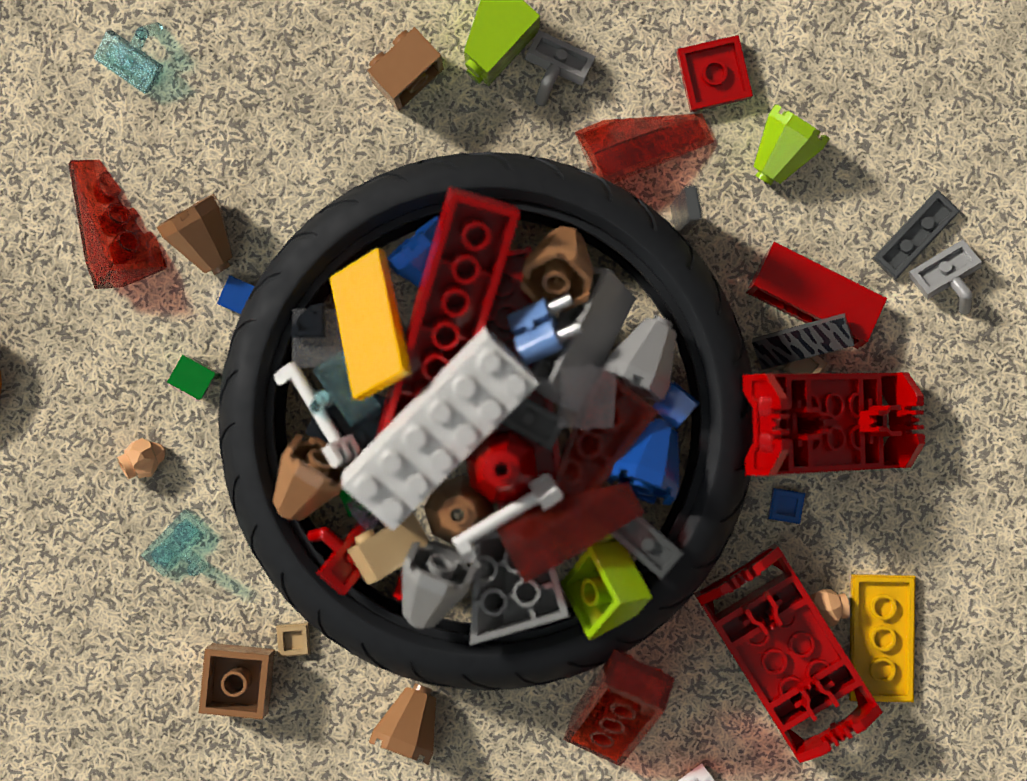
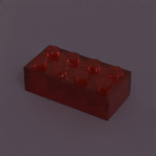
(619, 708)

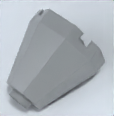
(646, 358)
(433, 583)

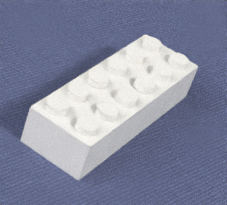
(438, 429)

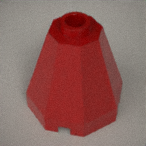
(512, 451)

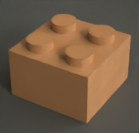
(405, 68)
(236, 681)

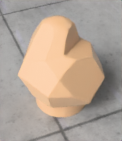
(141, 458)
(831, 606)

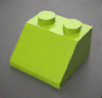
(605, 588)

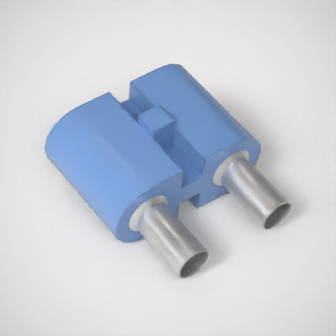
(537, 329)

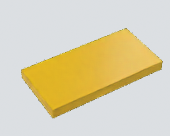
(369, 325)
(883, 635)

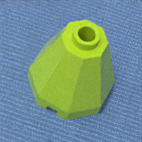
(785, 146)

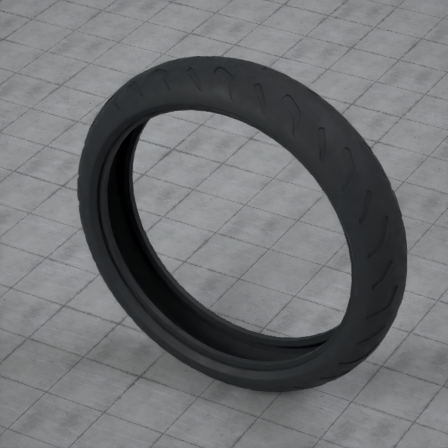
(384, 211)

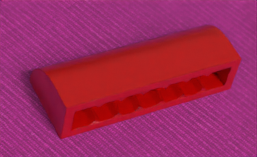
(814, 292)

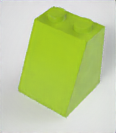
(498, 36)

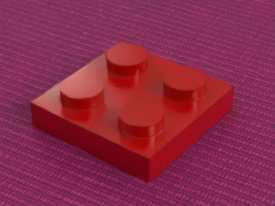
(714, 73)

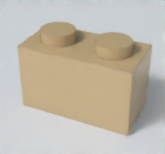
(386, 550)

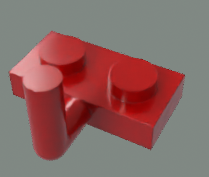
(339, 568)

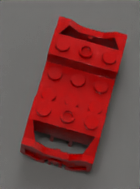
(832, 422)
(788, 654)

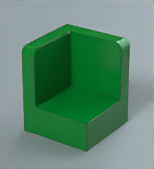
(192, 377)

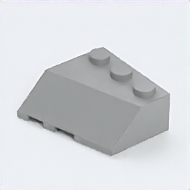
(503, 600)

